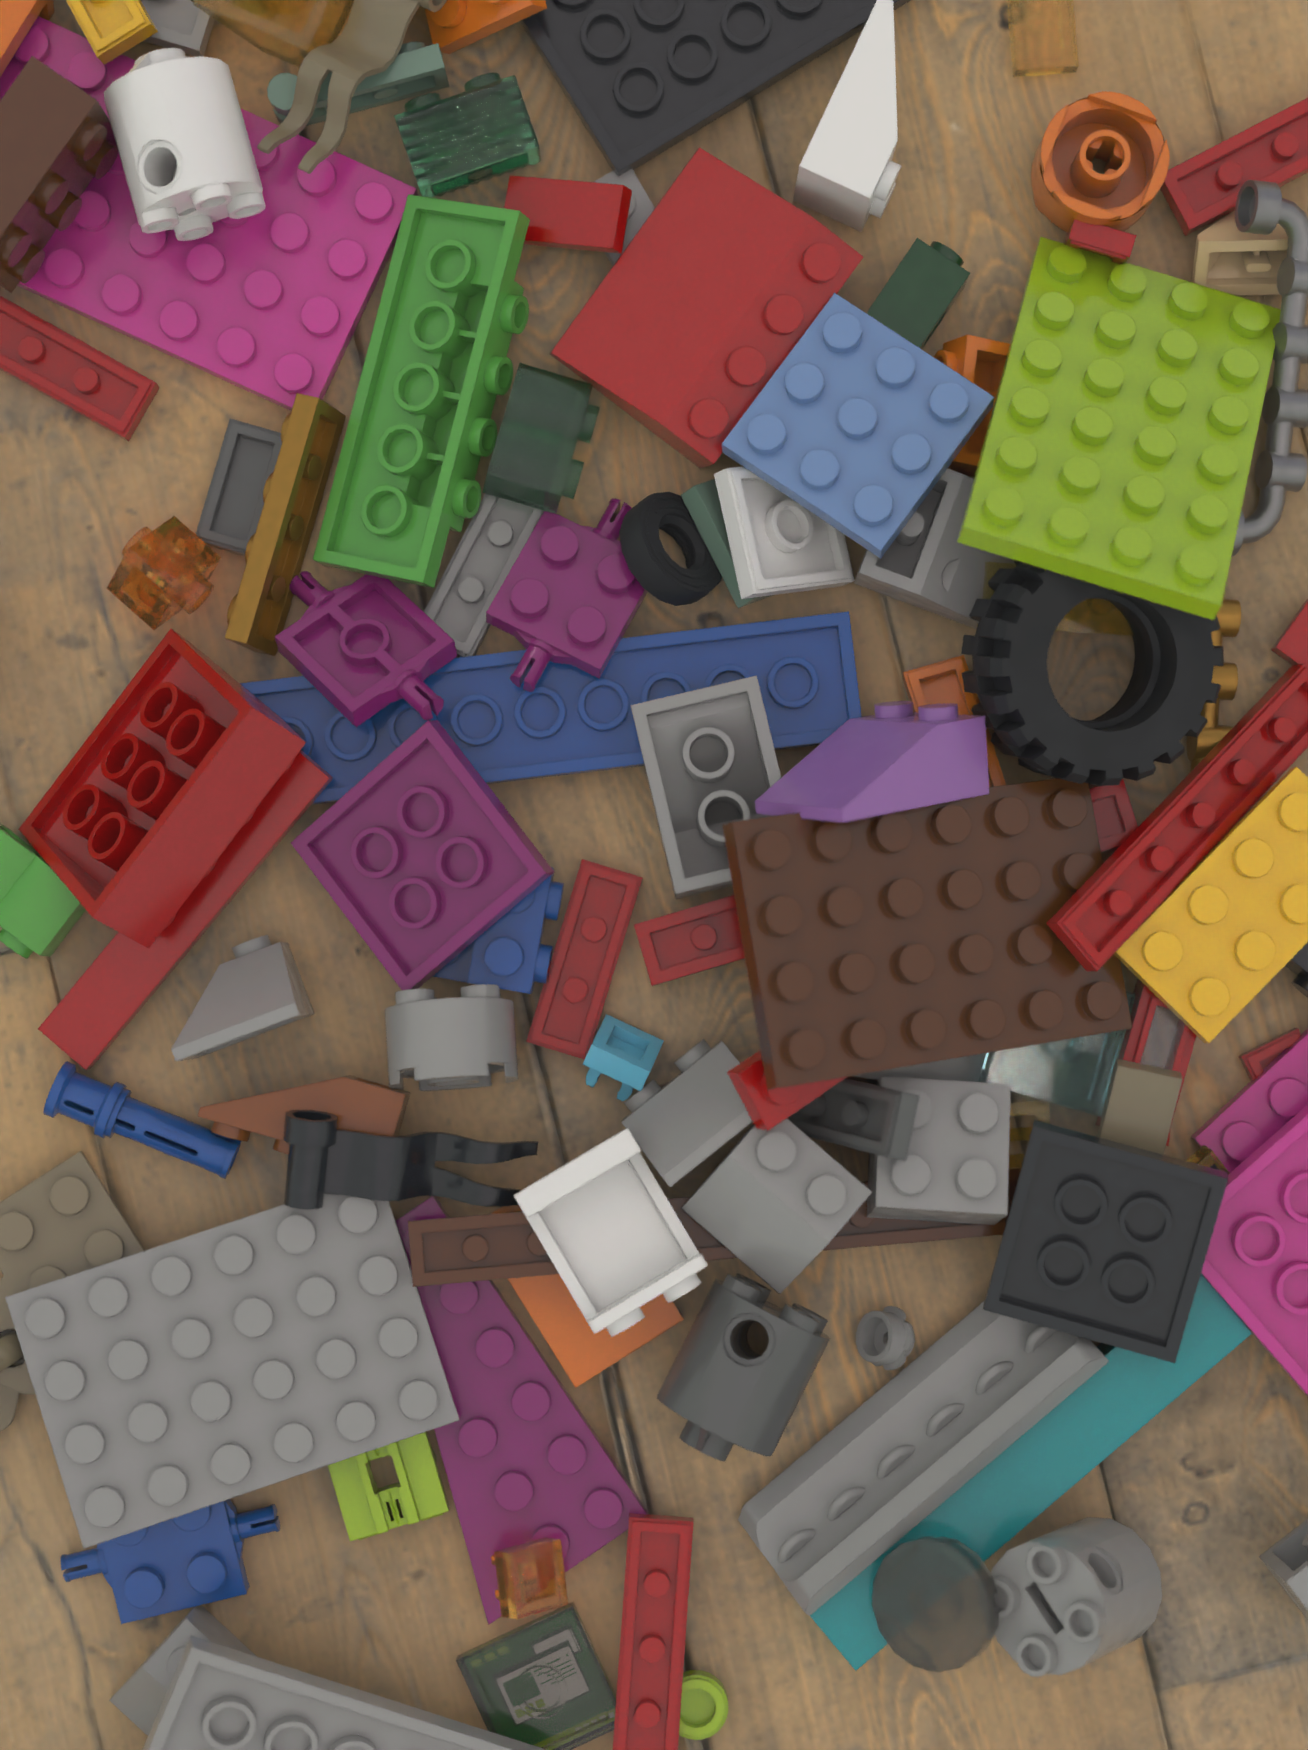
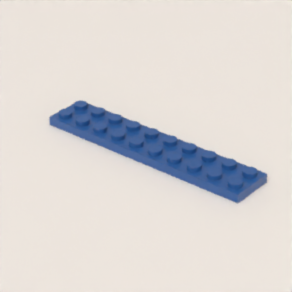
(582, 720)

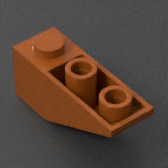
(355, 1101)

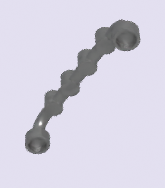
(1285, 406)

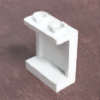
(612, 1234)

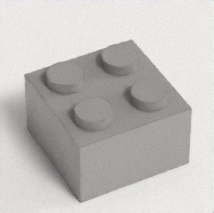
(953, 1159)

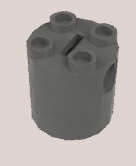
(725, 1385)

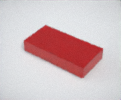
(571, 212)

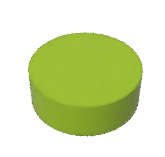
(702, 1705)

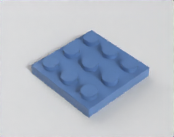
(857, 425)

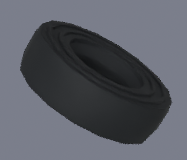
(650, 561)

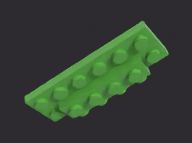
(427, 391)

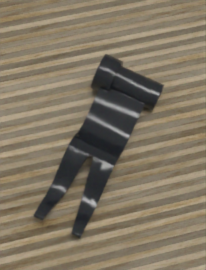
(386, 1166)

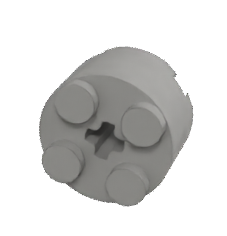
(450, 1039)

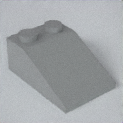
(705, 767)

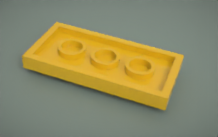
(1231, 916)

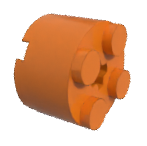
(1108, 129)

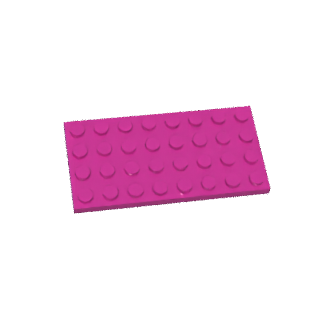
(258, 297)

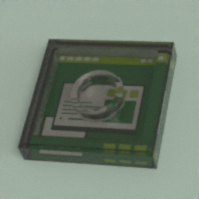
(542, 1683)

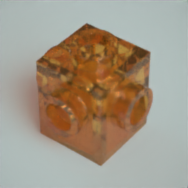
(164, 572)

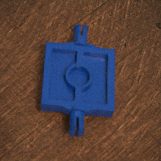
(176, 1561)

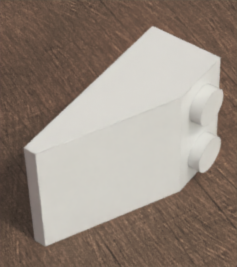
(851, 153)

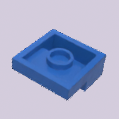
(511, 948)

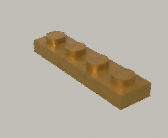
(285, 525)

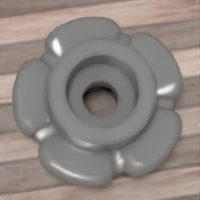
(885, 1337)

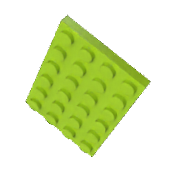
(1123, 429)

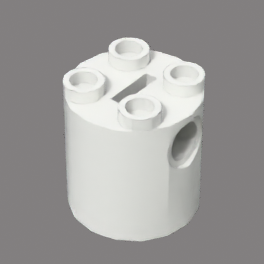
(183, 144)

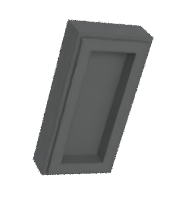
(238, 486)

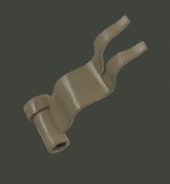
(361, 50)

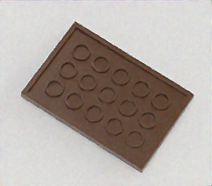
(918, 932)

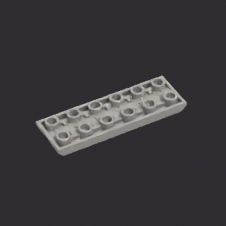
(911, 1448)

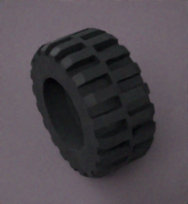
(1016, 698)

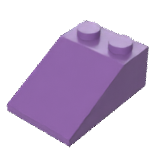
(886, 765)

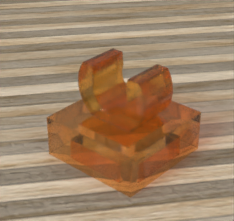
(530, 1578)

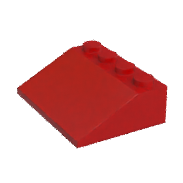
(705, 306)
(160, 790)

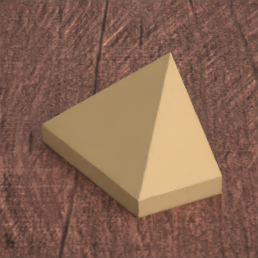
(1239, 260)

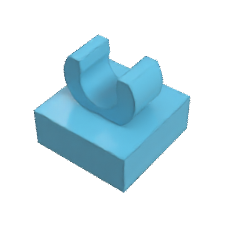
(621, 1054)

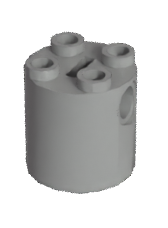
(1075, 1595)

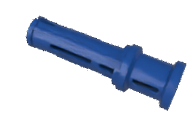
(114, 1111)

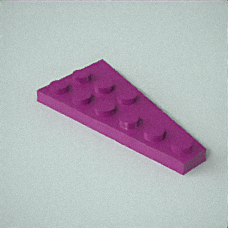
(522, 1449)

